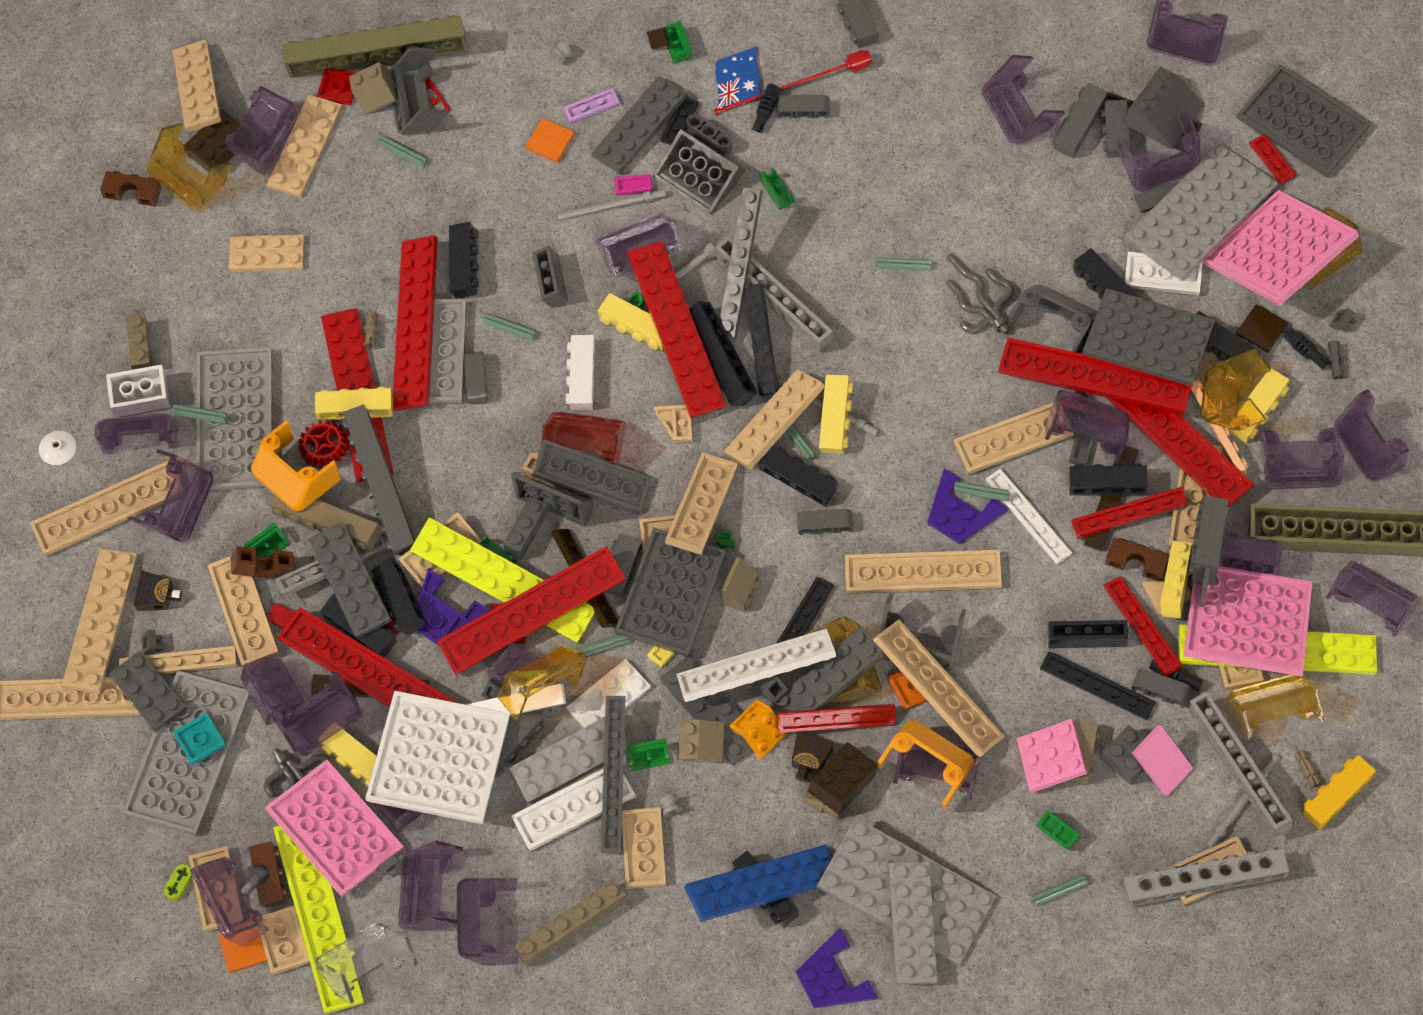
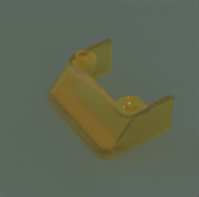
(180, 177)
(1223, 389)
(539, 674)
(1274, 700)

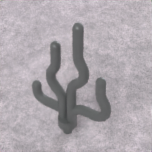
(990, 312)
(290, 768)

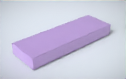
(591, 105)

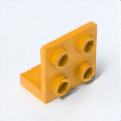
(758, 727)

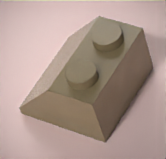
(373, 88)
(740, 585)
(701, 740)

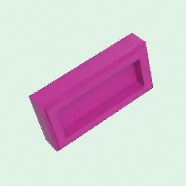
(633, 184)

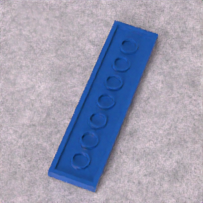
(758, 883)

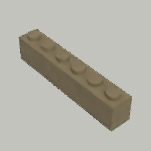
(323, 516)
(571, 923)

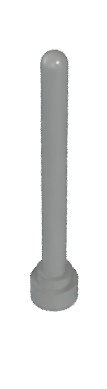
(707, 253)

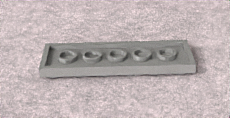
(448, 351)
(561, 761)
(912, 923)

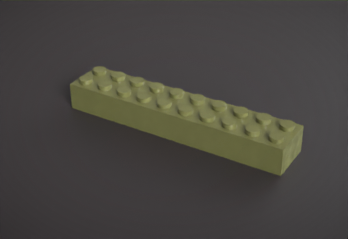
(373, 46)
(1339, 529)

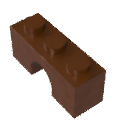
(116, 184)
(1122, 551)
(246, 563)
(266, 856)

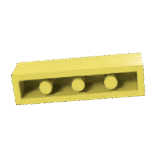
(630, 320)
(1266, 398)
(332, 404)
(835, 414)
(1176, 580)
(350, 754)

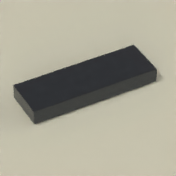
(679, 120)

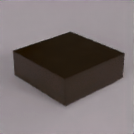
(658, 37)

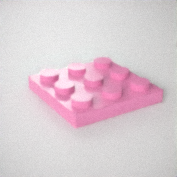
(1051, 755)

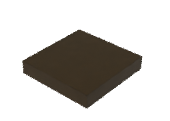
(1262, 328)

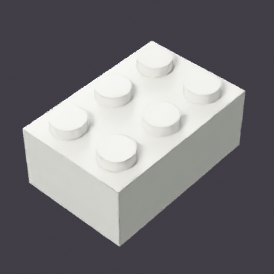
(138, 391)

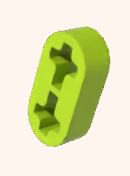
(182, 884)

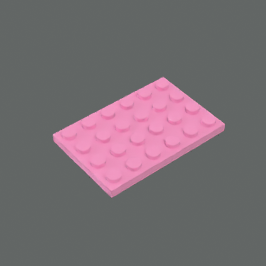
(334, 828)

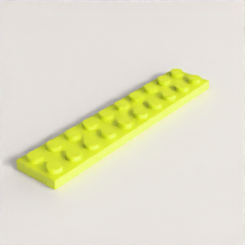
(489, 573)
(1323, 653)
(316, 916)

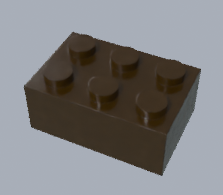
(208, 144)
(843, 778)

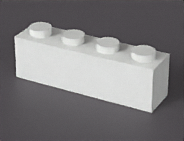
(581, 372)

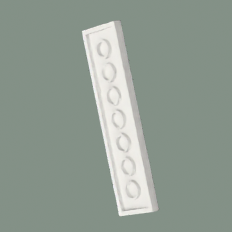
(756, 665)

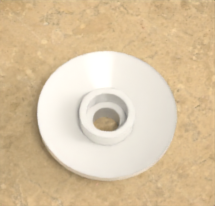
(60, 454)

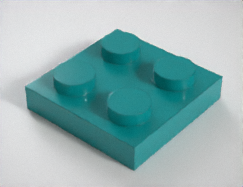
(199, 739)

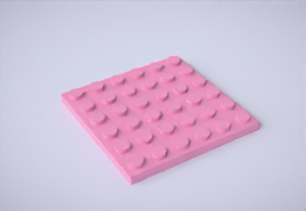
(1280, 247)
(1250, 621)

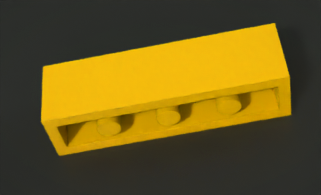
(1338, 792)

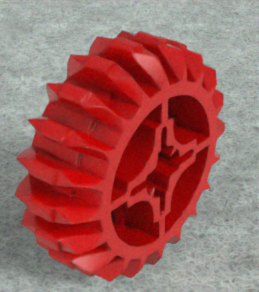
(312, 436)

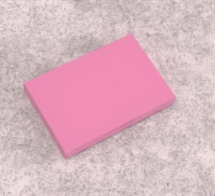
(1162, 760)

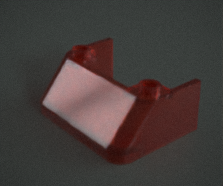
(586, 433)

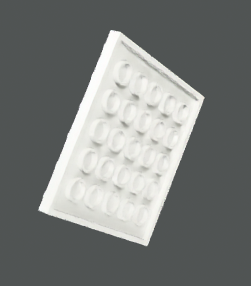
(438, 757)

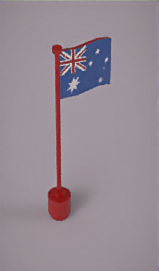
(740, 81)

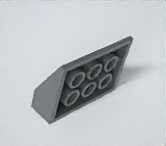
(1158, 108)
(698, 171)
(558, 499)

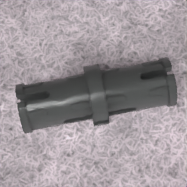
(1336, 360)

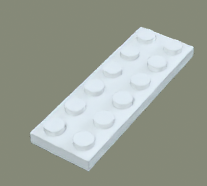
(564, 810)

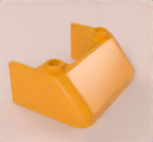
(291, 487)
(958, 761)

